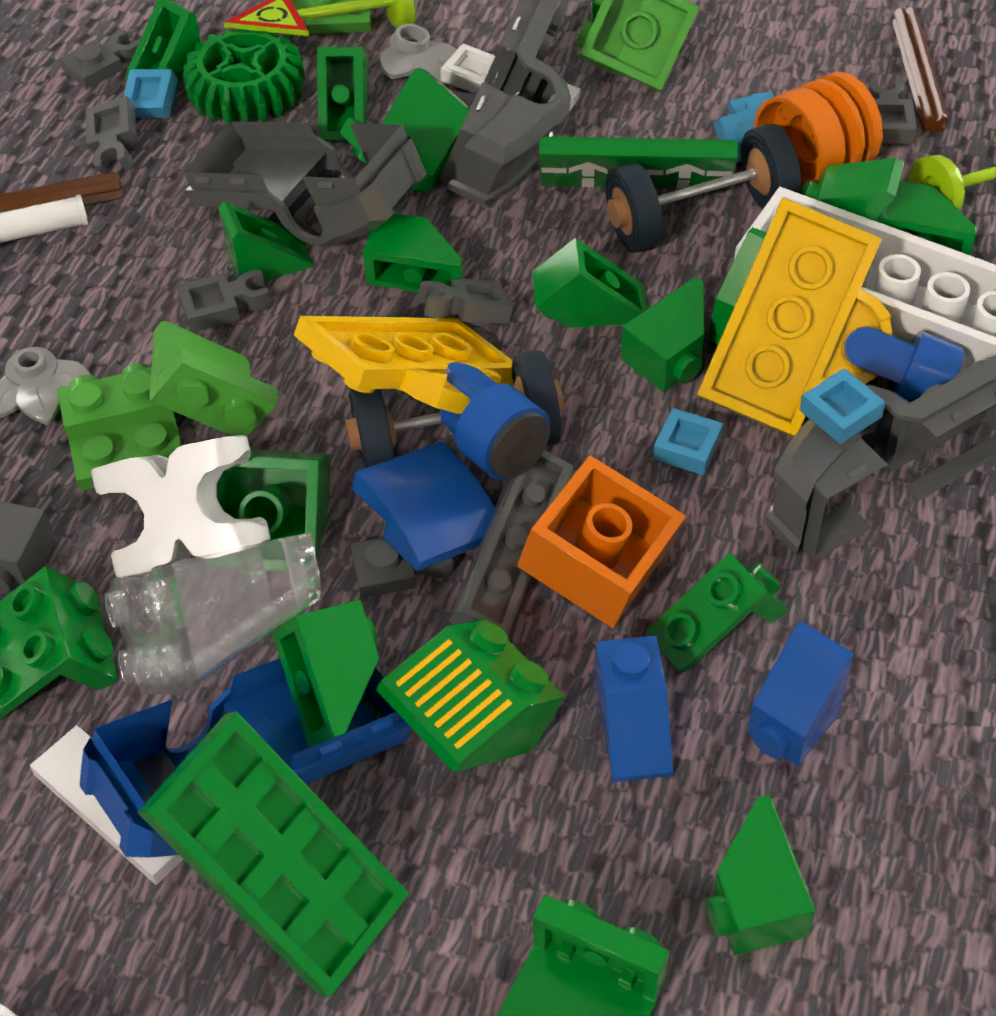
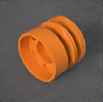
(827, 122)

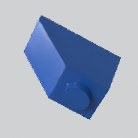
(800, 695)
(634, 708)

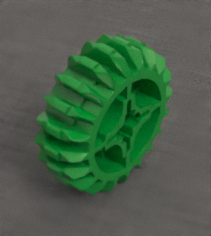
(244, 75)

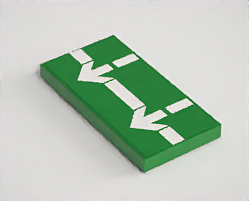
(667, 161)

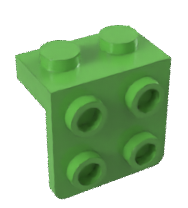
(207, 382)

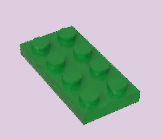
(275, 853)

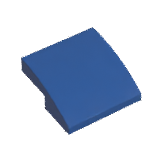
(428, 504)

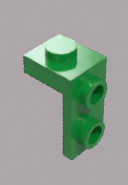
(715, 609)

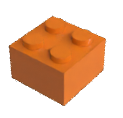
(600, 541)

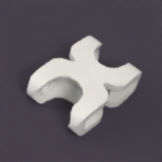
(180, 504)

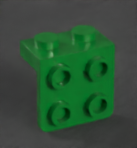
(429, 116)
(50, 631)
(586, 966)

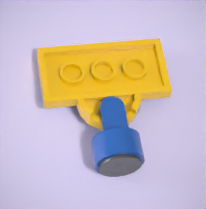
(810, 319)
(444, 367)

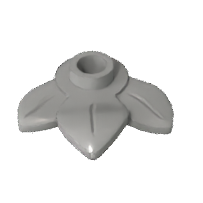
(413, 49)
(33, 383)

